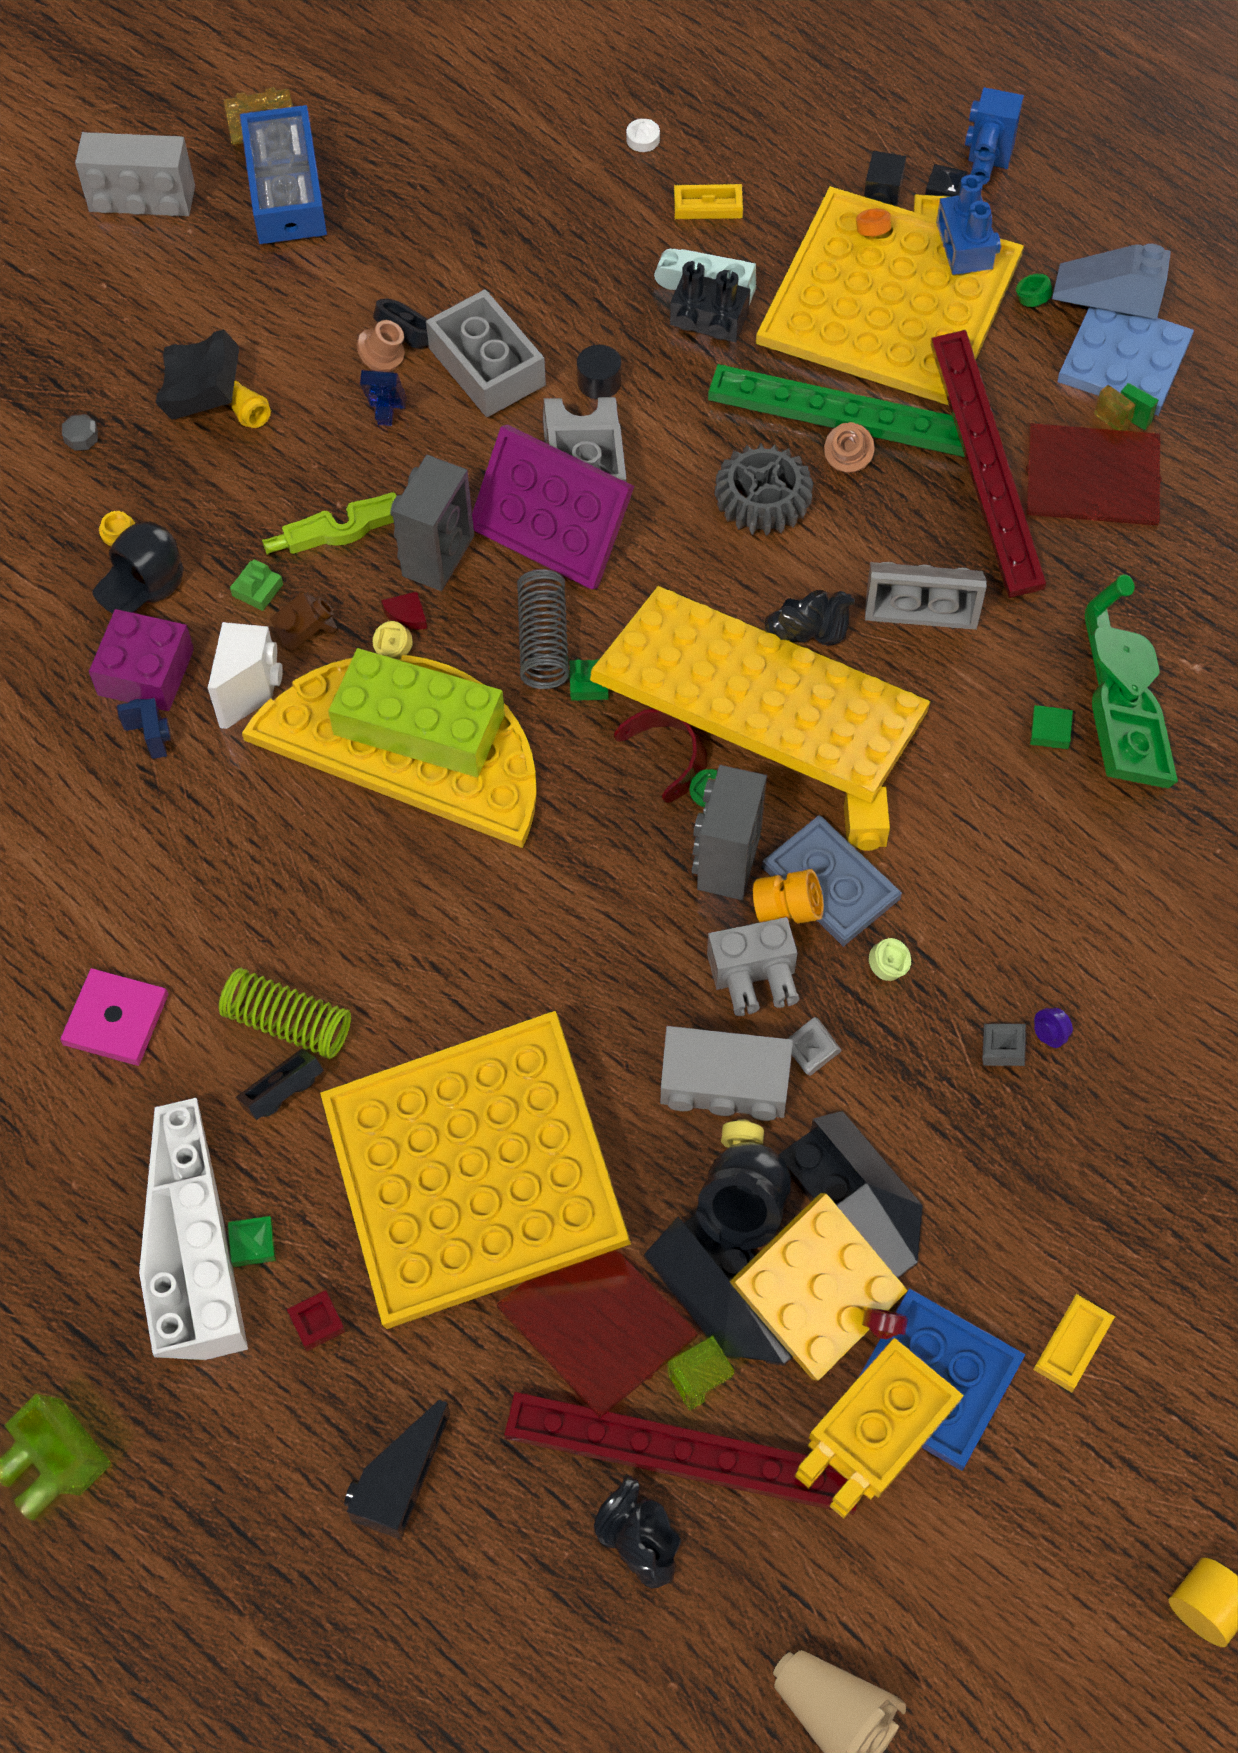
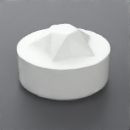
(643, 135)

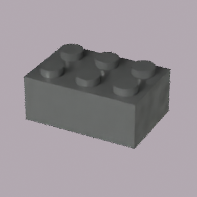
(433, 522)
(728, 831)

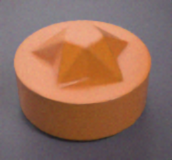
(873, 222)

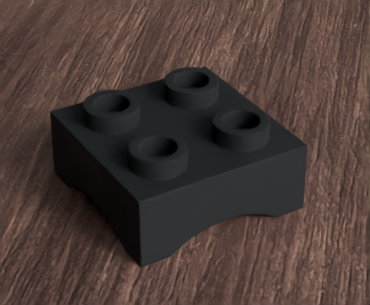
(198, 375)

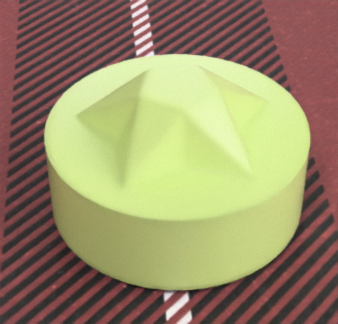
(890, 959)

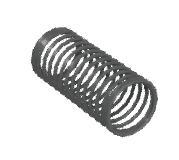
(534, 661)

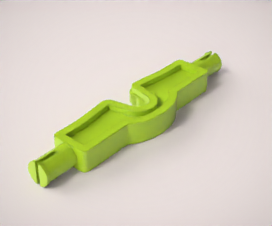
(323, 529)

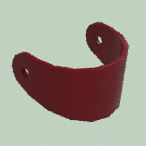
(653, 718)

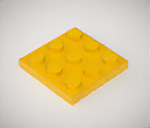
(816, 1286)

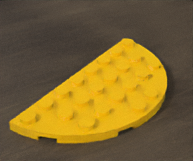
(494, 803)

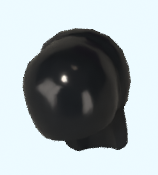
(154, 555)

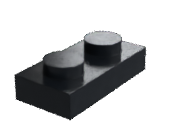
(290, 1076)

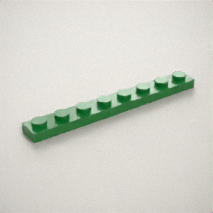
(834, 407)

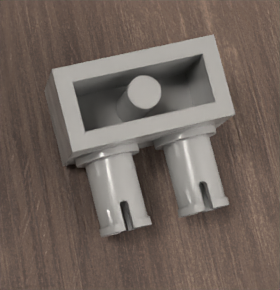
(754, 955)

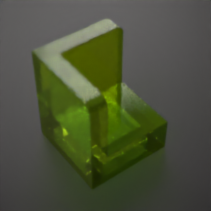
(699, 1371)

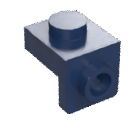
(145, 715)

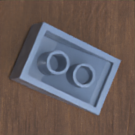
(1117, 280)

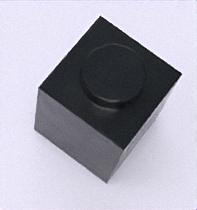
(885, 177)

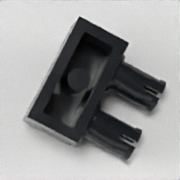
(708, 304)

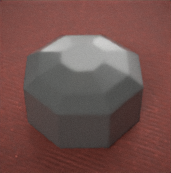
(80, 432)

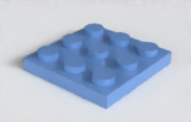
(1125, 349)

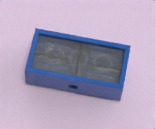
(282, 174)

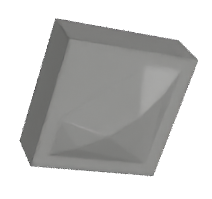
(813, 1046)

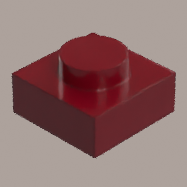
(316, 1320)

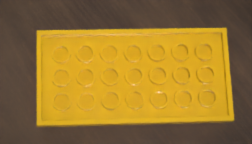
(762, 693)

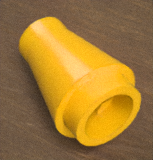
(249, 406)

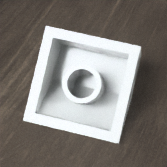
(243, 672)

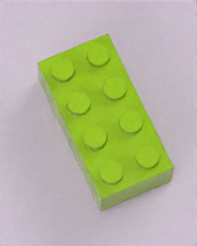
(417, 712)

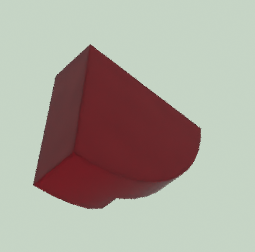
(405, 610)

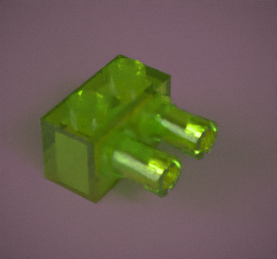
(58, 1448)

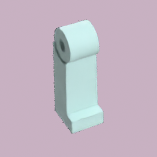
(672, 260)

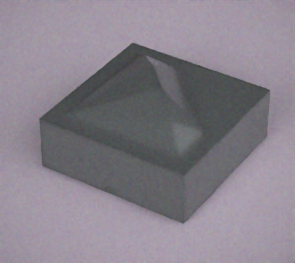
(1004, 1044)

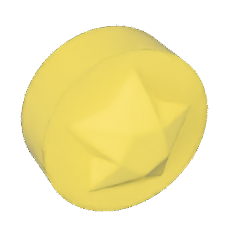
(392, 640)
(741, 1132)

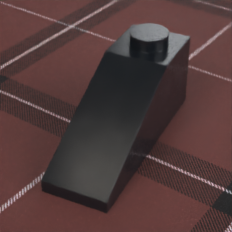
(394, 1479)

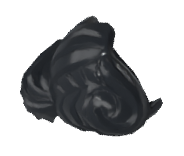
(812, 618)
(639, 1534)

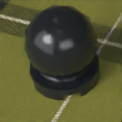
(744, 1195)

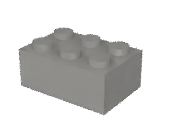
(135, 174)
(486, 353)

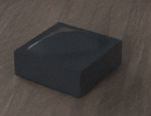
(945, 181)

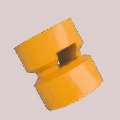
(794, 898)

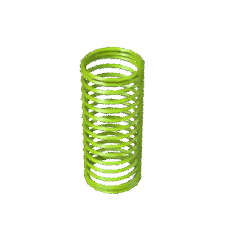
(323, 1047)

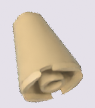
(836, 1706)

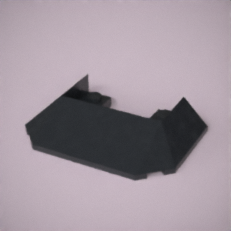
(826, 1160)

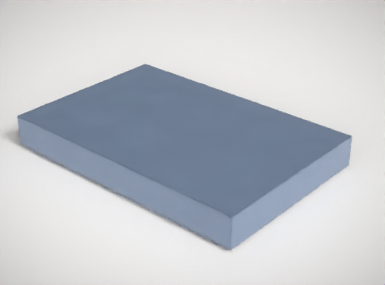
(849, 883)

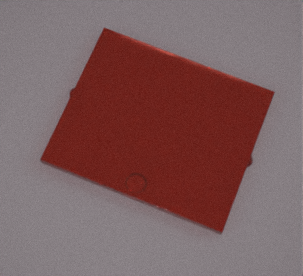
(1094, 474)
(598, 1327)

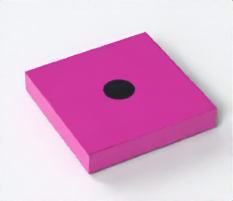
(114, 1017)

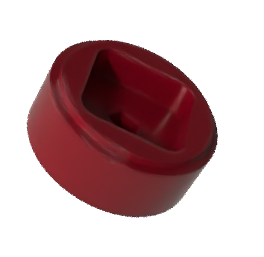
(884, 1323)

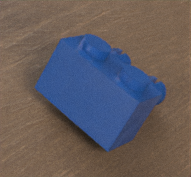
(994, 131)
(967, 229)

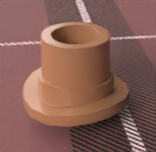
(382, 346)
(849, 448)

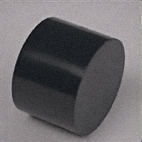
(599, 371)

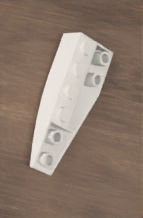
(185, 1245)

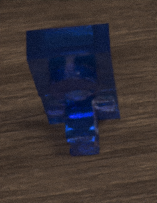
(384, 393)

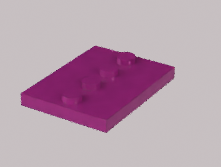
(550, 506)

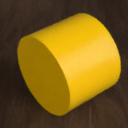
(1208, 1601)

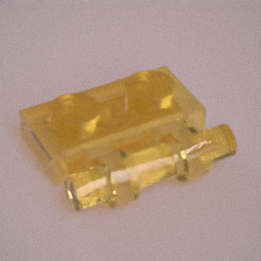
(257, 102)

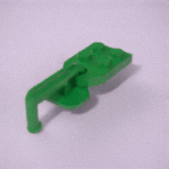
(1124, 709)

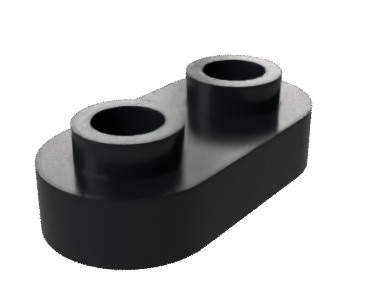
(410, 321)

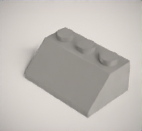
(924, 595)
(725, 1072)

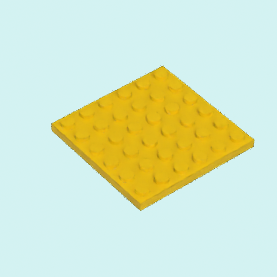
(881, 298)
(473, 1170)

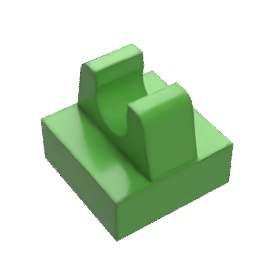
(256, 585)

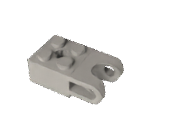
(589, 437)

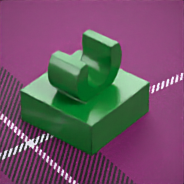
(580, 685)

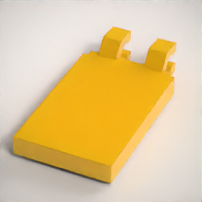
(878, 1425)

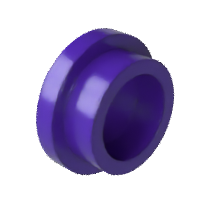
(1053, 1027)

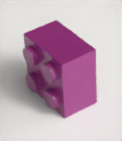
(141, 659)

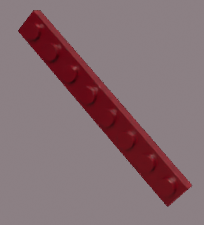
(988, 464)
(668, 1450)

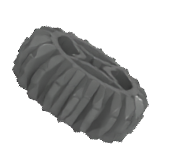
(768, 500)

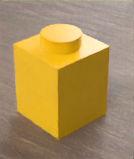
(867, 822)

